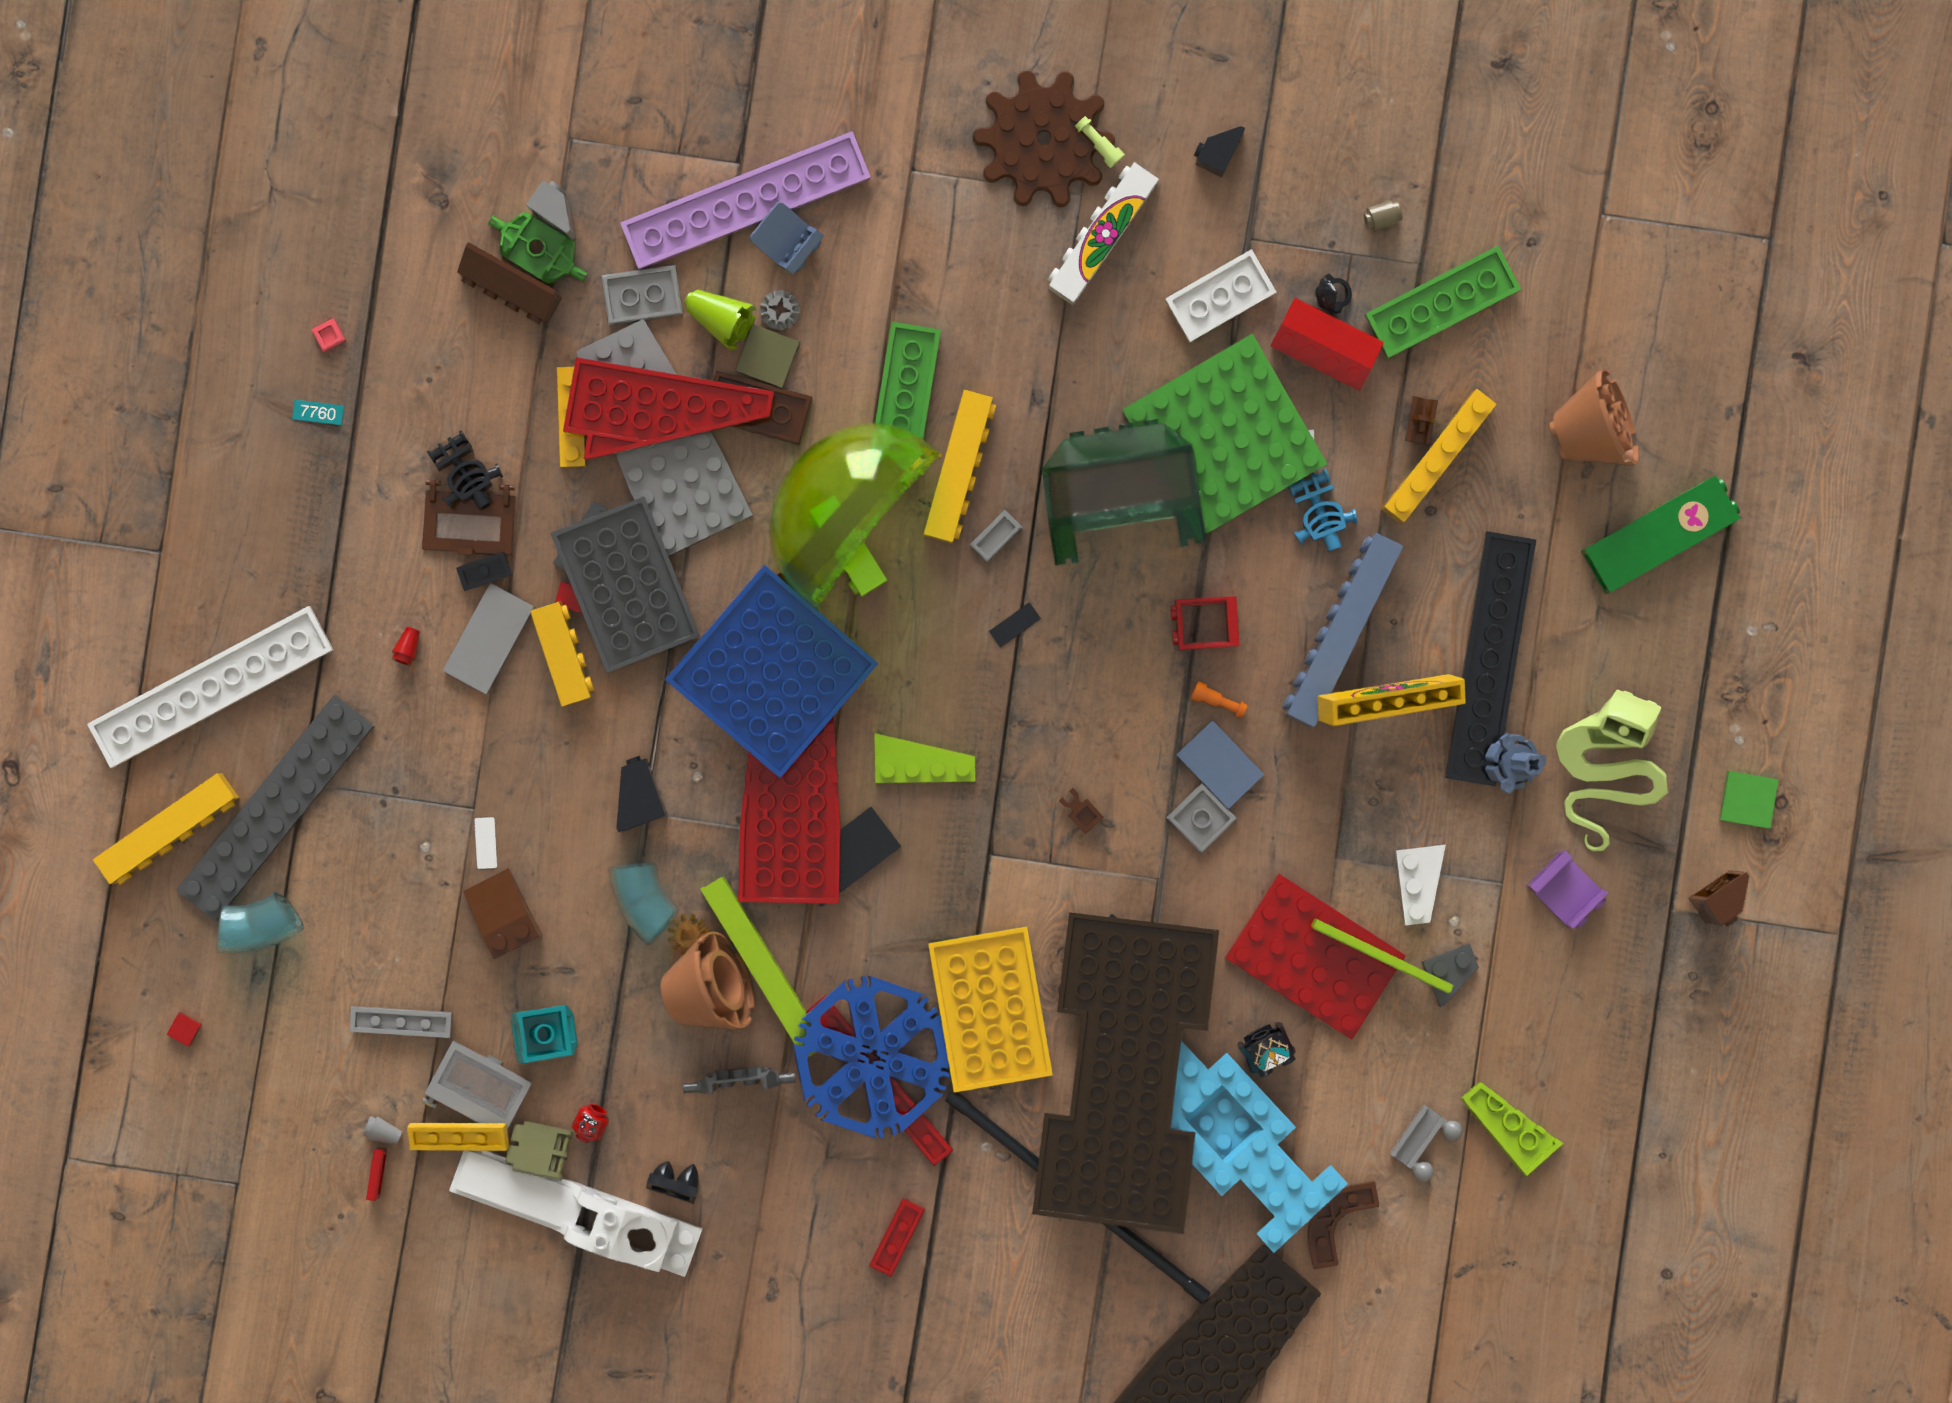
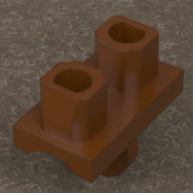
(1421, 420)

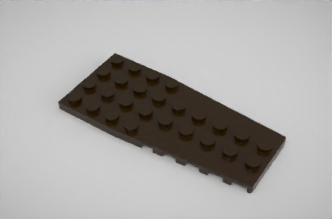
(1229, 1337)

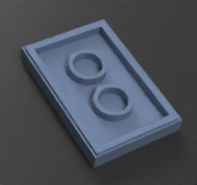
(1220, 764)

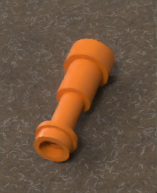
(1214, 698)

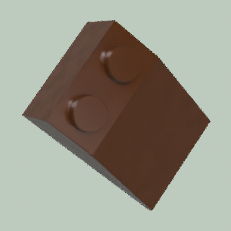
(502, 914)

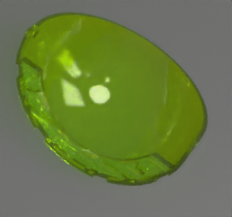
(837, 498)

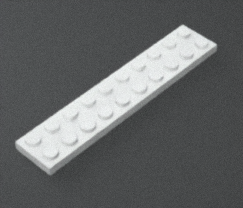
(210, 687)

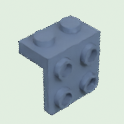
(786, 238)

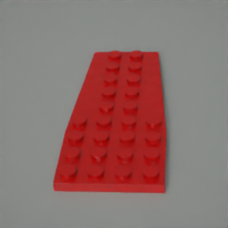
(792, 828)

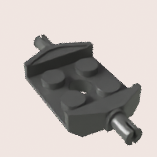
(748, 1075)

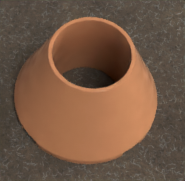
(709, 986)

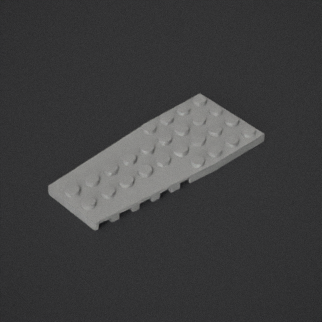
(681, 479)

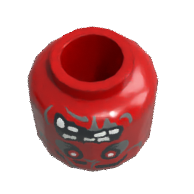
(590, 1123)

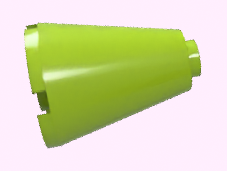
(721, 316)

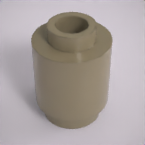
(1383, 215)

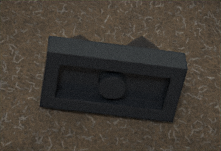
(684, 1188)

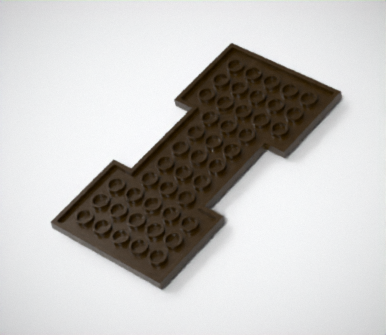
(1117, 1148)

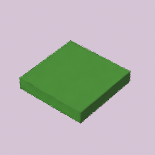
(1748, 799)

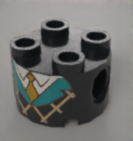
(1267, 1049)

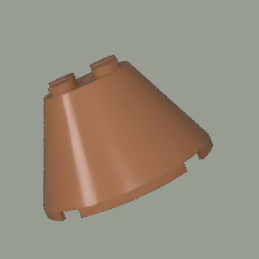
(1596, 424)

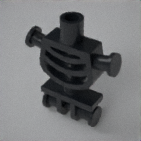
(474, 488)

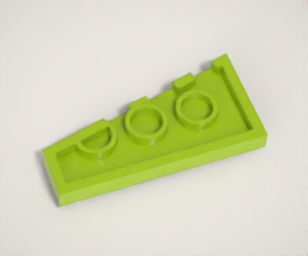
(914, 762)
(1516, 1135)

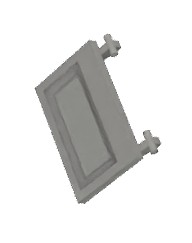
(477, 1086)

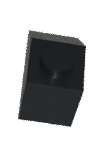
(1218, 150)

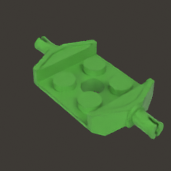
(550, 264)

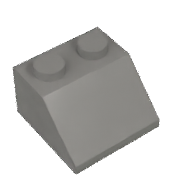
(553, 208)

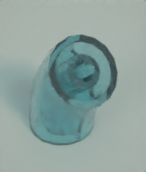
(642, 899)
(257, 925)

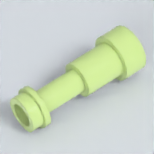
(1102, 145)

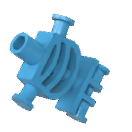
(1329, 534)

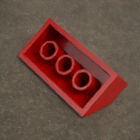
(1327, 344)

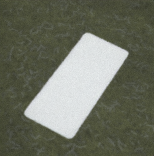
(485, 843)

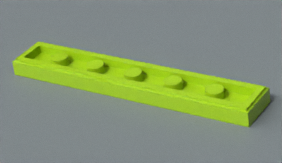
(1382, 956)

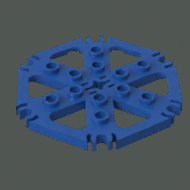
(854, 1073)

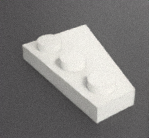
(1418, 881)

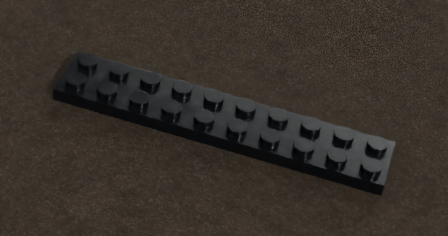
(1490, 654)

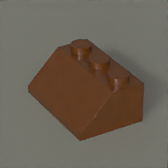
(1722, 898)

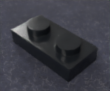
(484, 571)

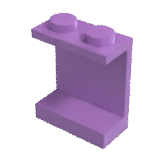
(1567, 890)

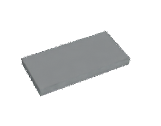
(488, 638)

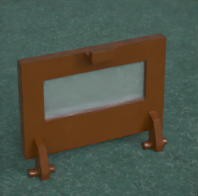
(465, 526)

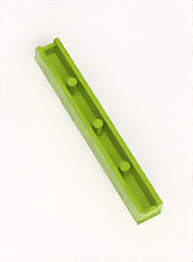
(757, 957)

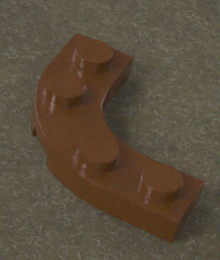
(1323, 1223)

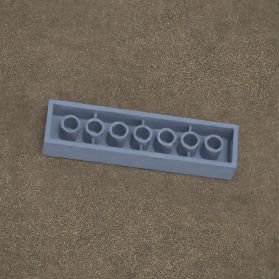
(1343, 629)

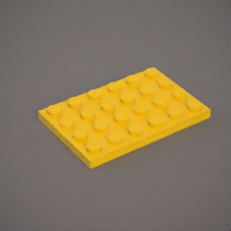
(990, 1009)

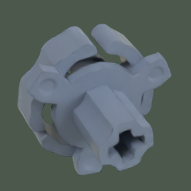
(1516, 762)

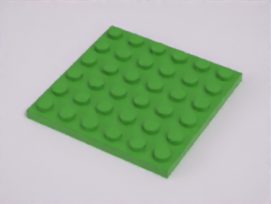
(1240, 426)

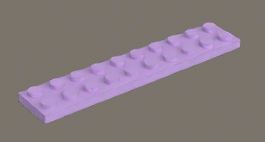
(745, 200)

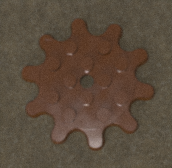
(1015, 142)

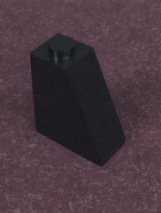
(638, 795)

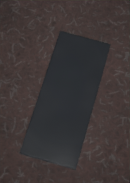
(1015, 624)

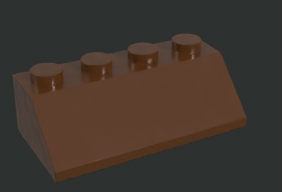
(508, 283)

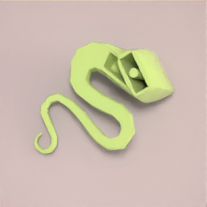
(1620, 723)

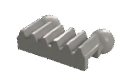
(1418, 1136)

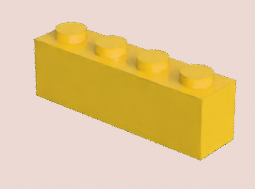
(561, 653)

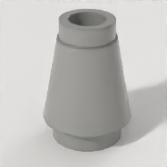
(381, 1131)

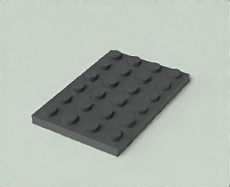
(625, 584)

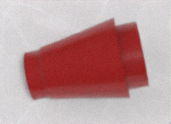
(406, 647)

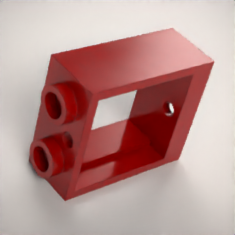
(1231, 623)

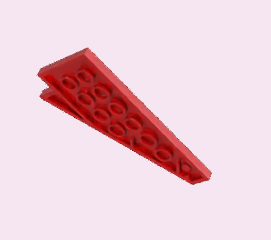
(640, 407)

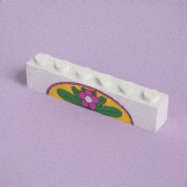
(1103, 233)

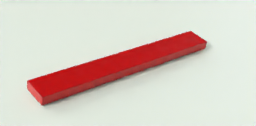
(921, 1130)

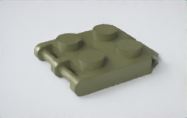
(538, 1150)

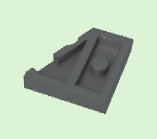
(1453, 967)

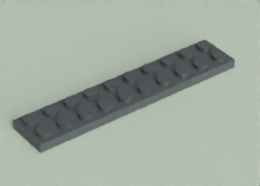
(275, 807)

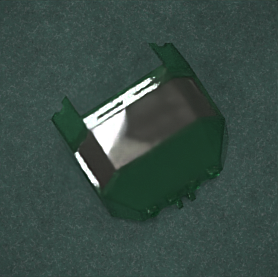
(1122, 481)

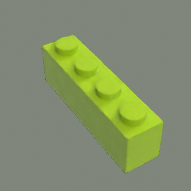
(864, 572)

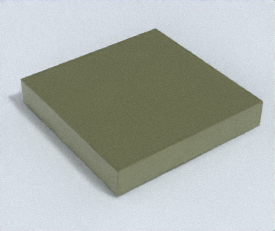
(767, 356)

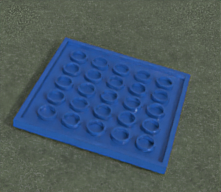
(771, 671)

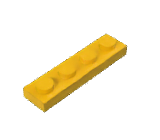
(571, 445)
(458, 1136)

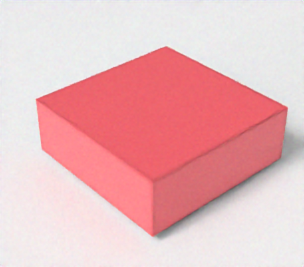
(328, 335)

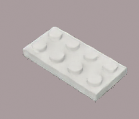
(1220, 296)

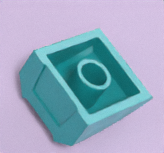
(543, 1033)

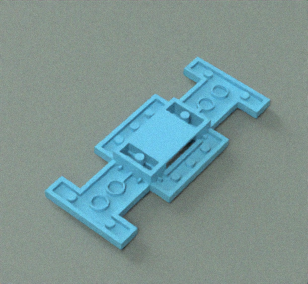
(1246, 1133)

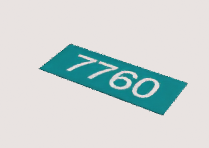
(317, 412)

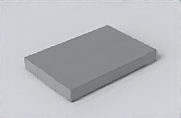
(642, 295)

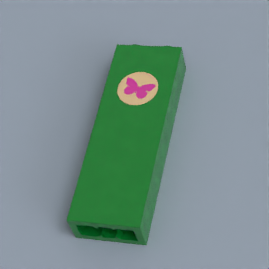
(1661, 534)

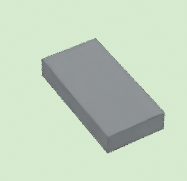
(996, 536)

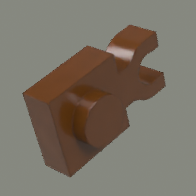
(1083, 814)

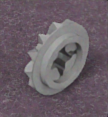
(786, 319)

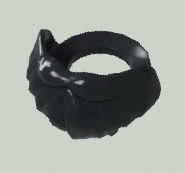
(1327, 294)

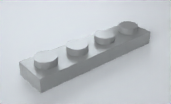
(401, 1022)

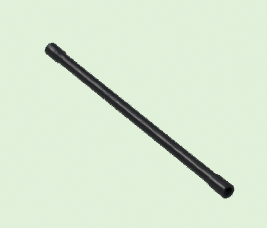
(1188, 1284)

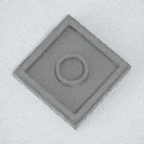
(1201, 818)

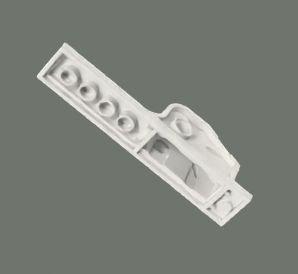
(558, 1206)

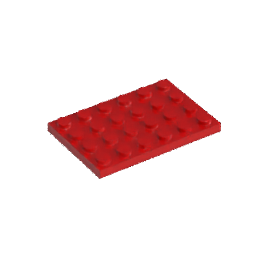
(1308, 965)

